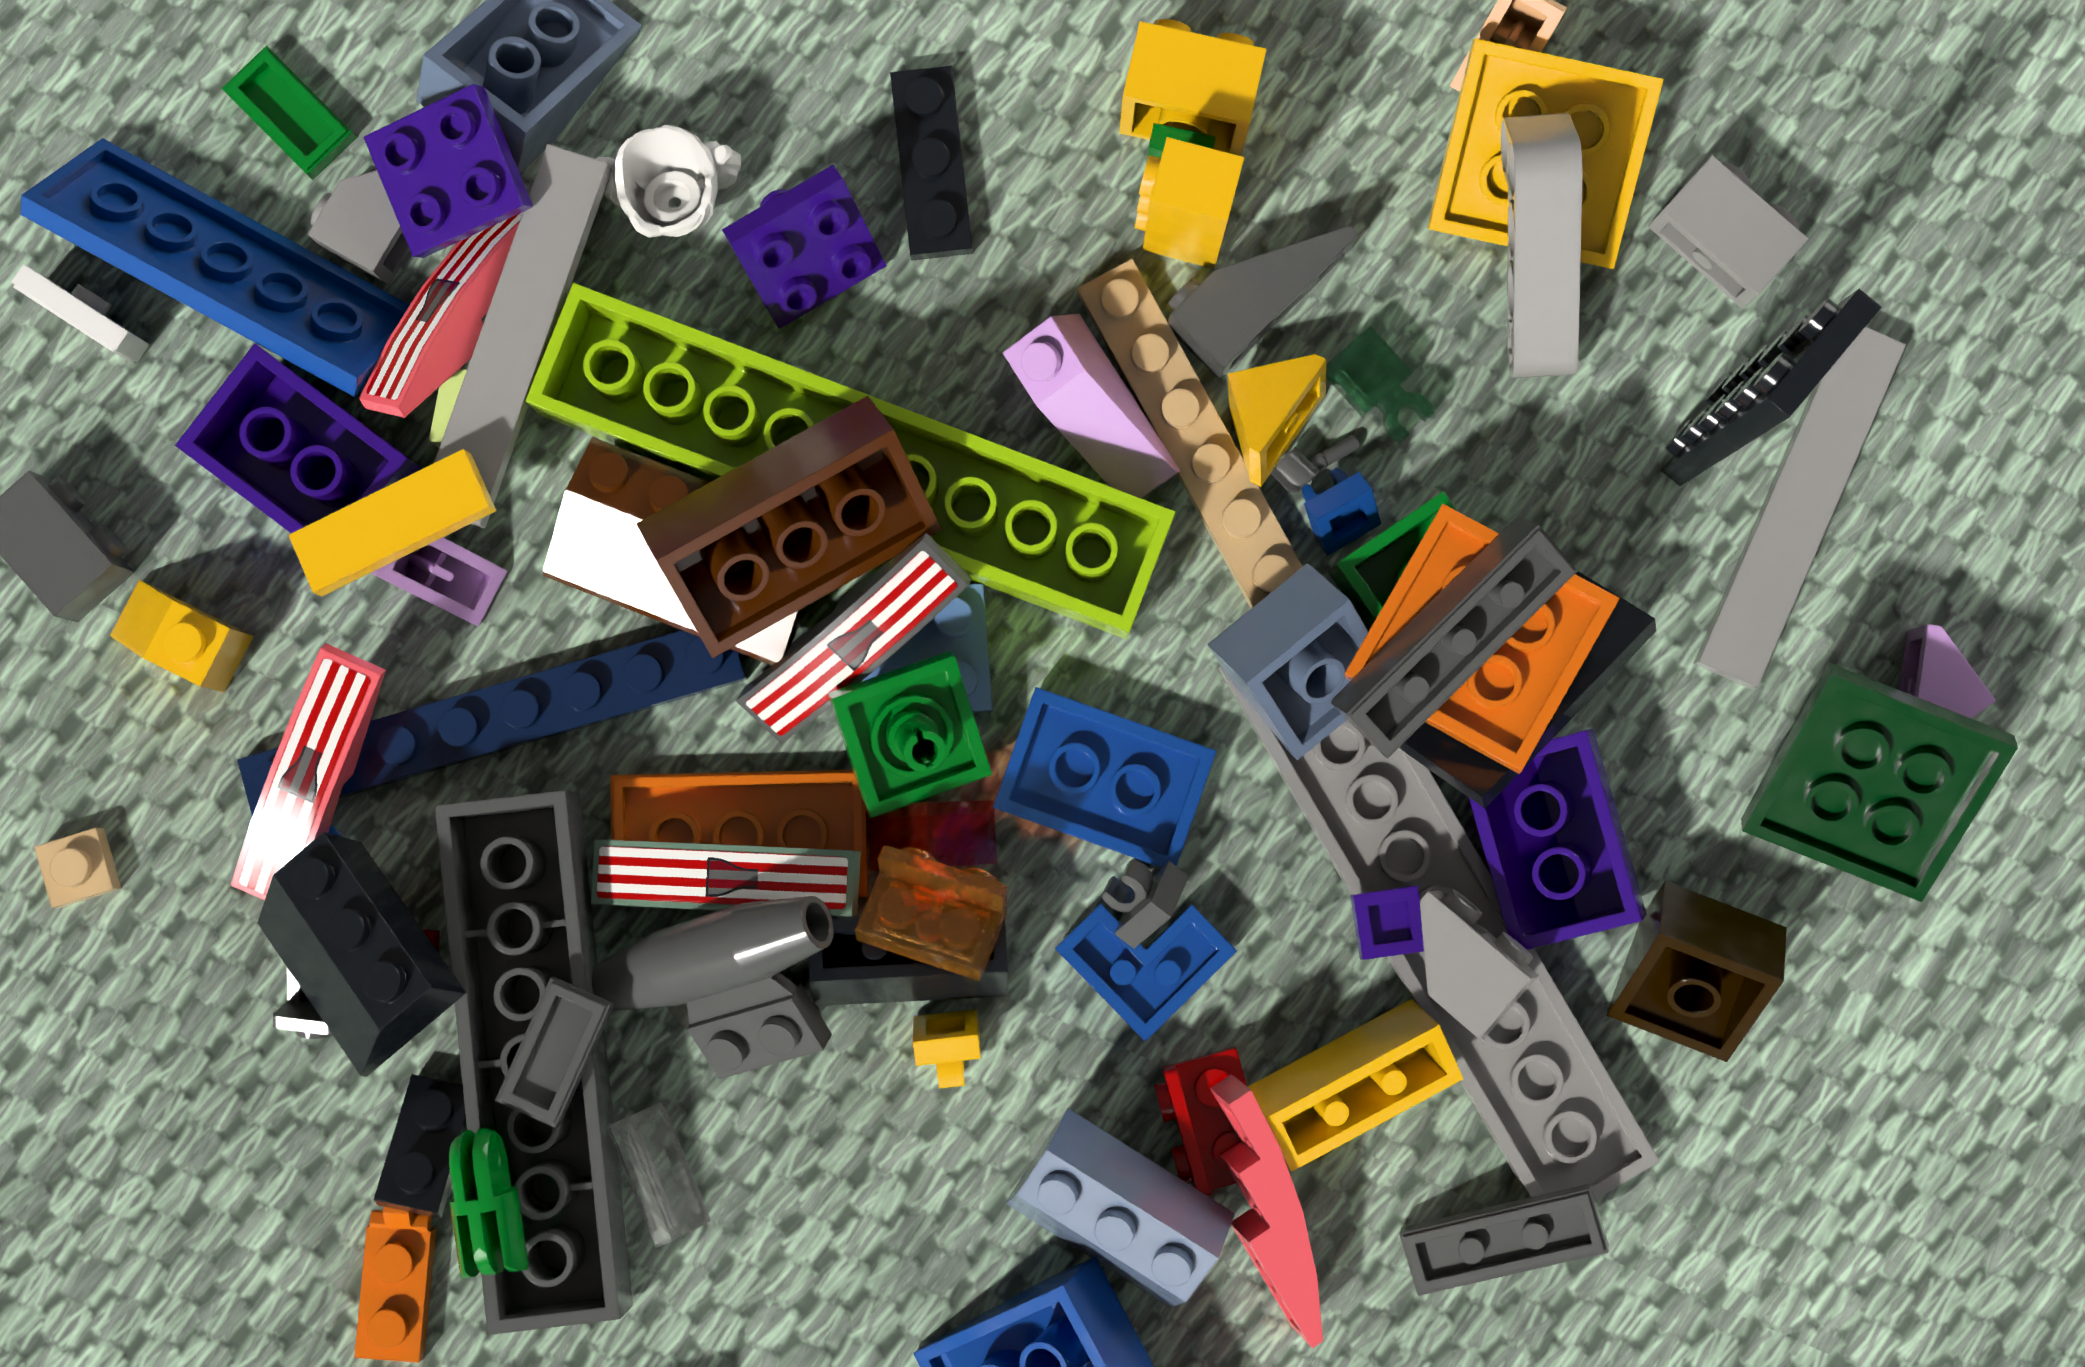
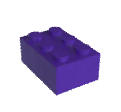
(289, 444)

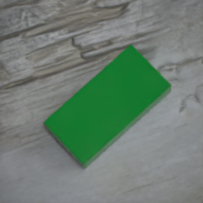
(289, 112)

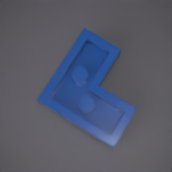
(1147, 982)

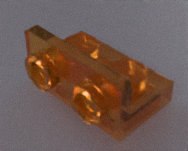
(933, 912)

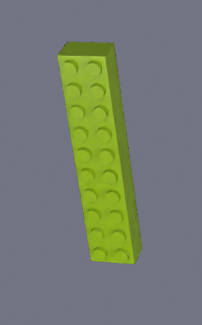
(721, 405)

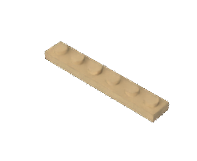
(1190, 430)

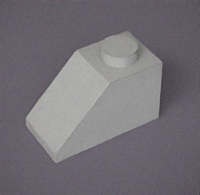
(361, 227)

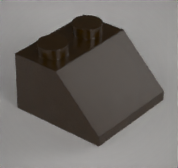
(1699, 971)

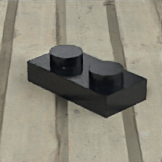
(417, 1161)

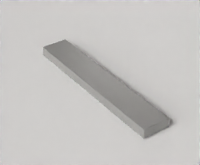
(524, 312)
(1798, 510)

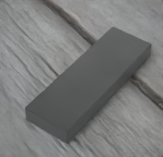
(1504, 1239)

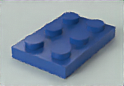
(1104, 779)

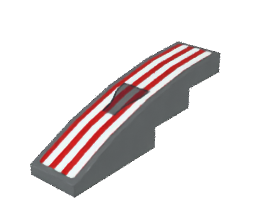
(855, 637)

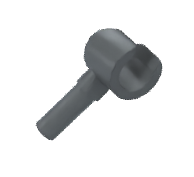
(1297, 471)

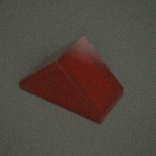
(949, 831)

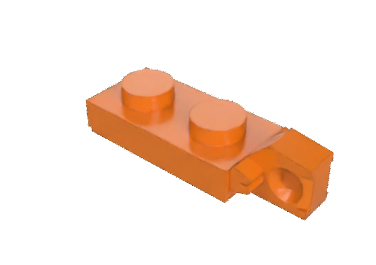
(395, 1286)

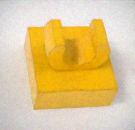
(947, 1042)

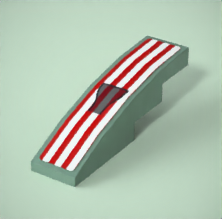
(721, 875)

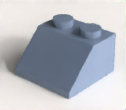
(1293, 657)

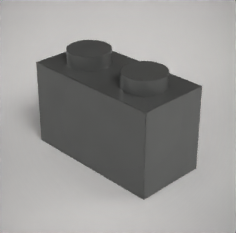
(58, 548)

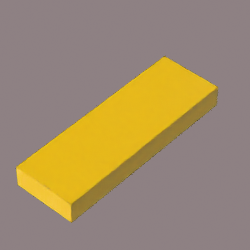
(392, 522)

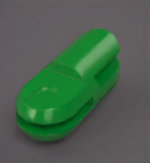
(485, 1206)

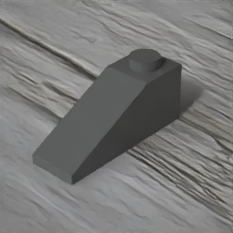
(1248, 298)

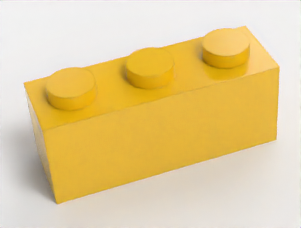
(1187, 201)
(1356, 1083)

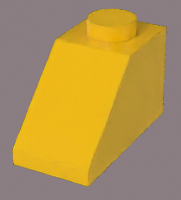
(181, 637)

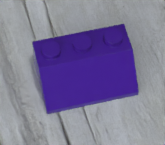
(1559, 847)

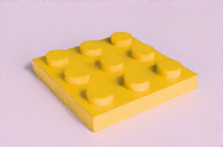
(1610, 115)

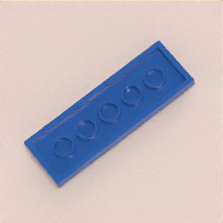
(218, 262)

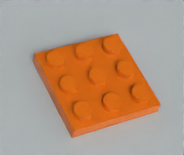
(1523, 683)

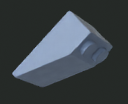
(533, 62)

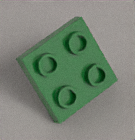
(910, 733)

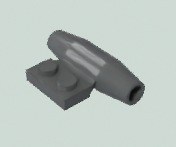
(730, 979)

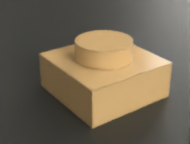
(77, 867)

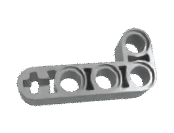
(1544, 243)

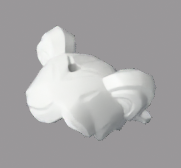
(668, 169)

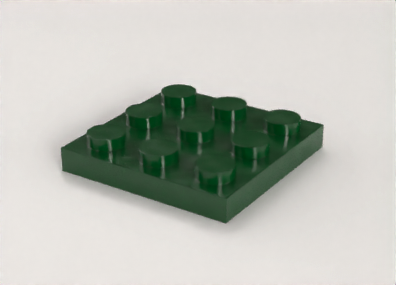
(1877, 782)

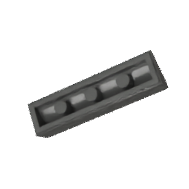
(1454, 635)

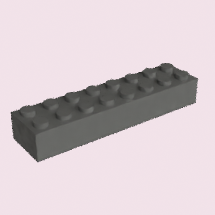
(513, 922)

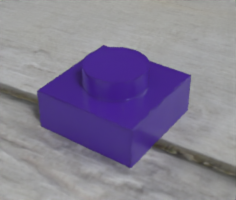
(1388, 922)

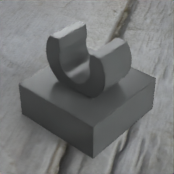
(1146, 902)

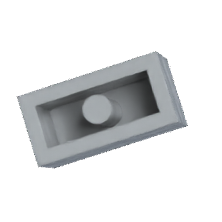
(1729, 231)

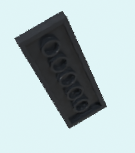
(1767, 386)

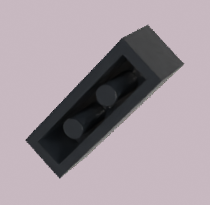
(867, 974)

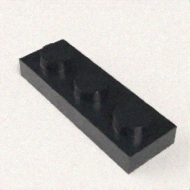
(931, 163)

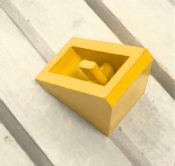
(1272, 407)

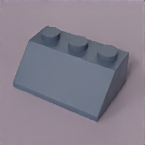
(1122, 1210)

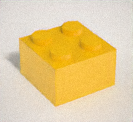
(1191, 83)

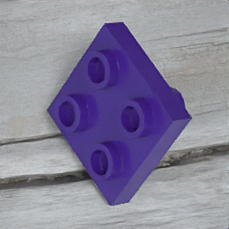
(448, 171)
(804, 246)

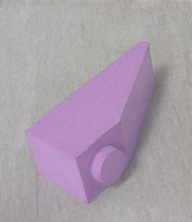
(1091, 404)

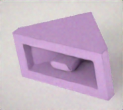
(447, 578)
(1941, 674)

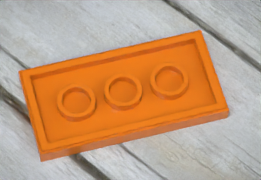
(744, 809)

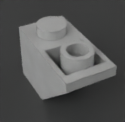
(1467, 966)

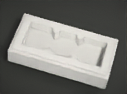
(81, 310)

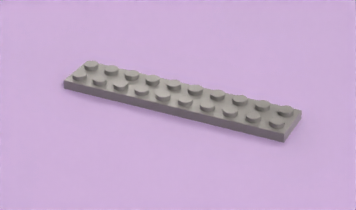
(1536, 1069)

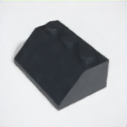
(355, 950)

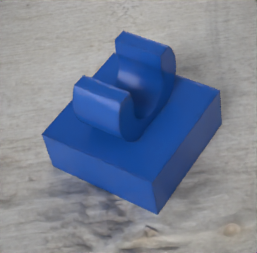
(1341, 511)

